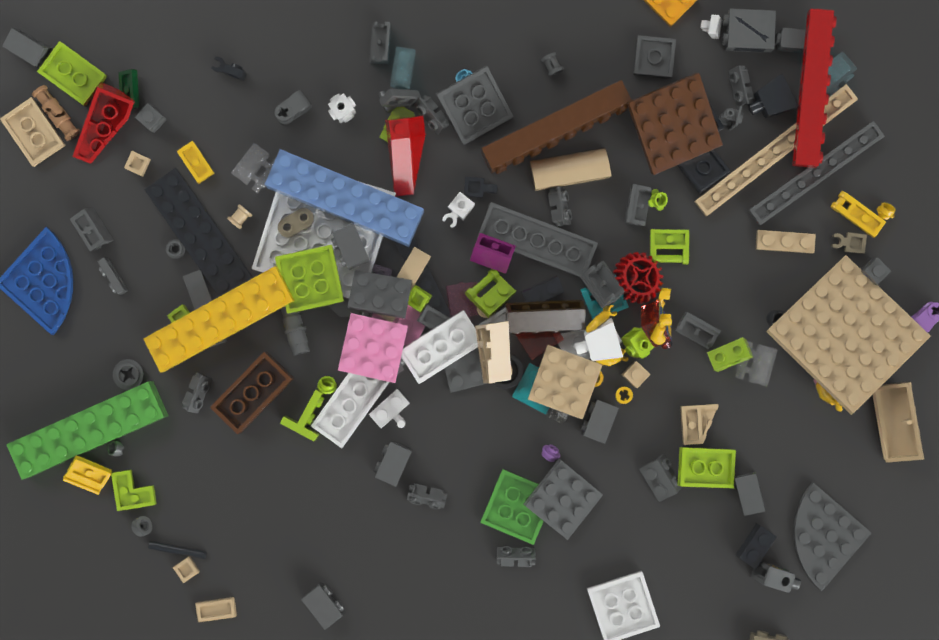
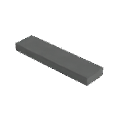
(199, 292)

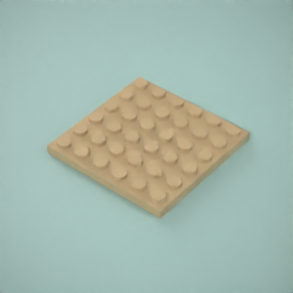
(848, 334)

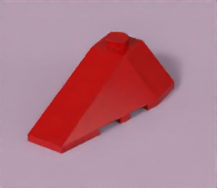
(405, 148)

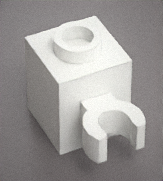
(460, 208)

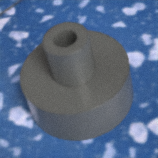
(141, 526)

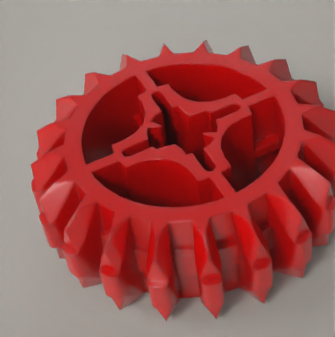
(649, 287)

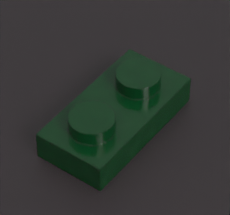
(129, 85)

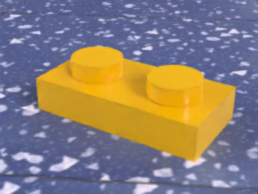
(195, 162)

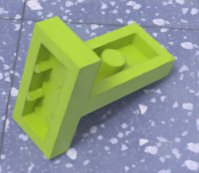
(306, 418)

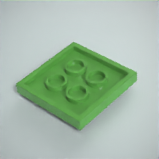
(506, 508)

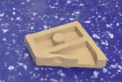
(696, 422)

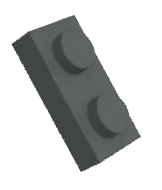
(116, 283)

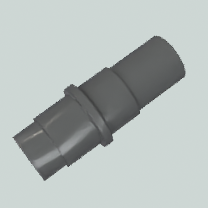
(295, 332)

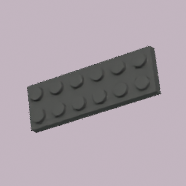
(539, 240)

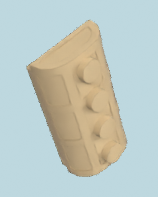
(898, 422)

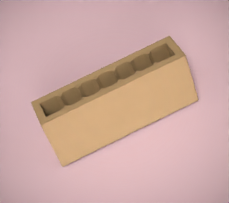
(570, 169)

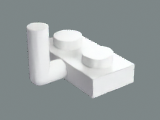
(390, 409)

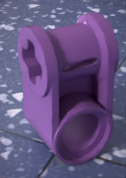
(925, 318)

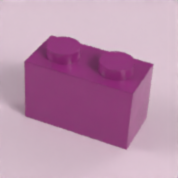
(492, 253)

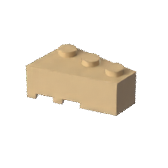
(494, 351)

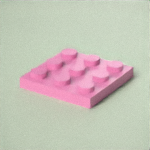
(373, 348)

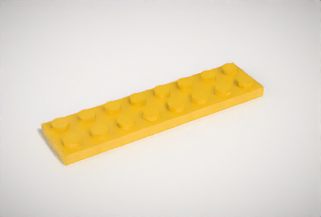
(218, 319)

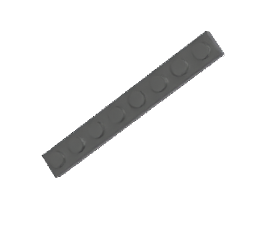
(813, 176)

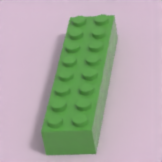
(87, 430)

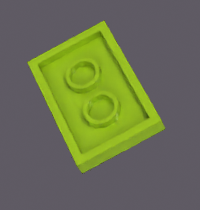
(72, 73)
(706, 467)

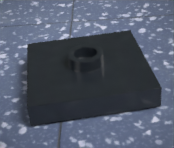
(704, 170)

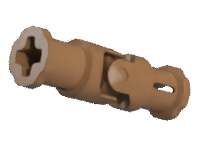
(55, 111)

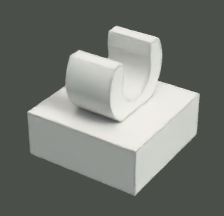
(713, 26)

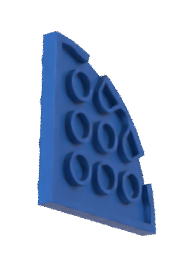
(41, 281)

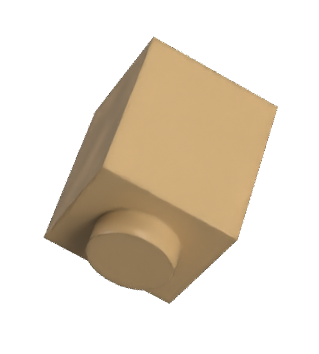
(635, 374)

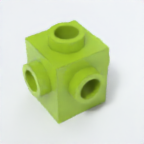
(637, 343)

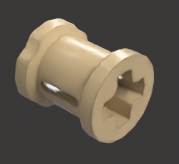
(239, 216)

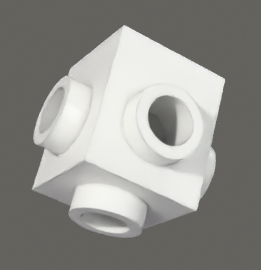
(345, 114)

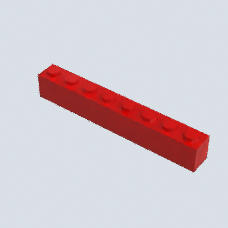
(813, 88)

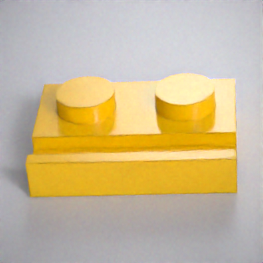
(87, 475)

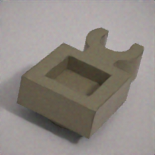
(852, 242)

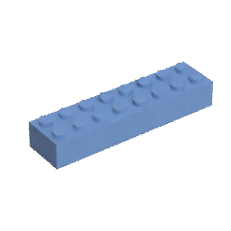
(344, 198)

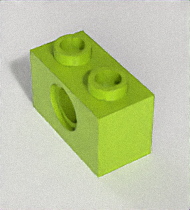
(730, 354)

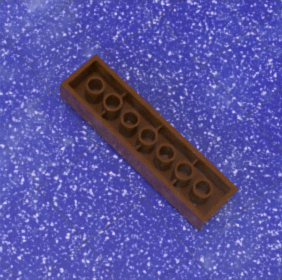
(556, 126)

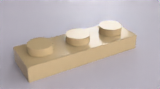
(785, 241)

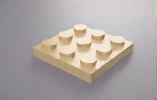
(565, 382)

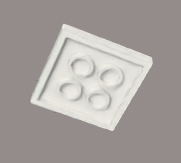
(623, 607)

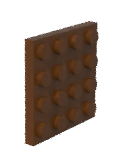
(675, 123)

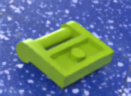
(670, 240)
(495, 297)

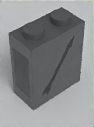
(749, 30)

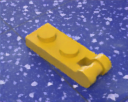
(858, 214)

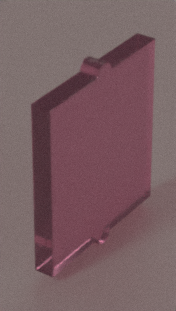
(459, 301)

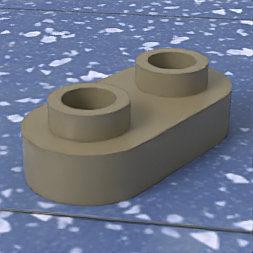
(296, 223)

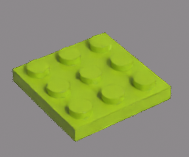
(311, 278)

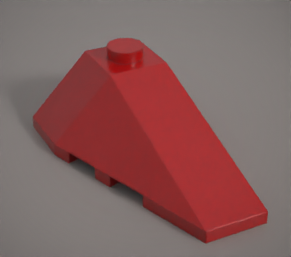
(104, 119)

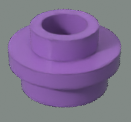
(550, 453)

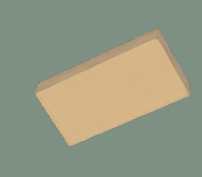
(216, 609)

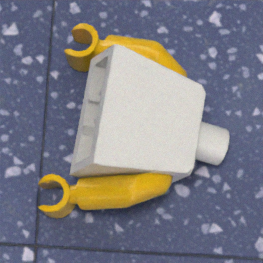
(602, 340)

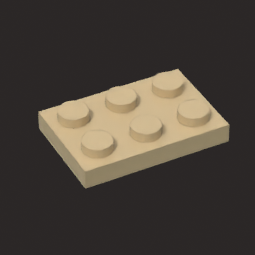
(32, 132)

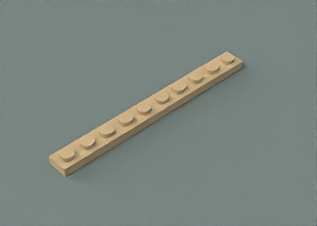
(767, 157)

